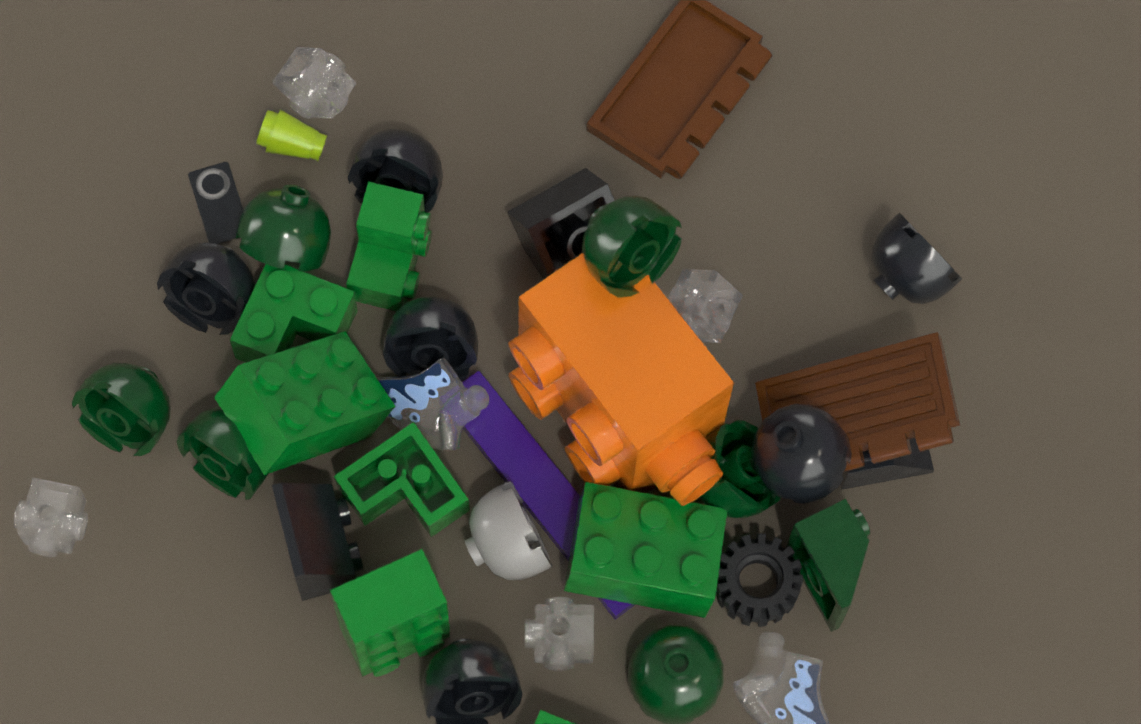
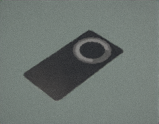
(217, 201)

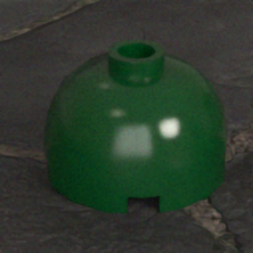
(285, 227)
(629, 242)
(124, 407)
(221, 454)
(740, 487)
(675, 674)

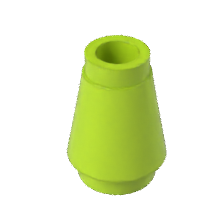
(290, 136)

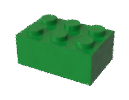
(304, 402)
(646, 550)
(392, 614)

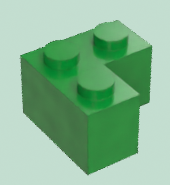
(390, 238)
(290, 305)
(408, 471)

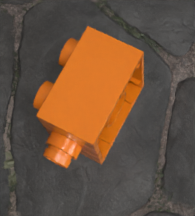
(623, 380)

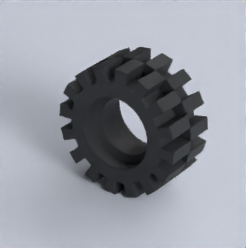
(775, 557)

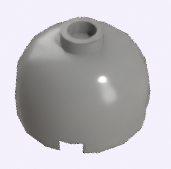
(506, 536)

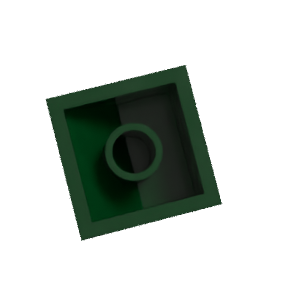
(831, 557)

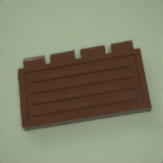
(675, 86)
(877, 397)

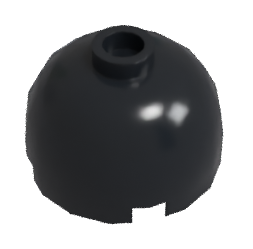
(400, 162)
(910, 264)
(207, 286)
(427, 332)
(801, 453)
(470, 683)

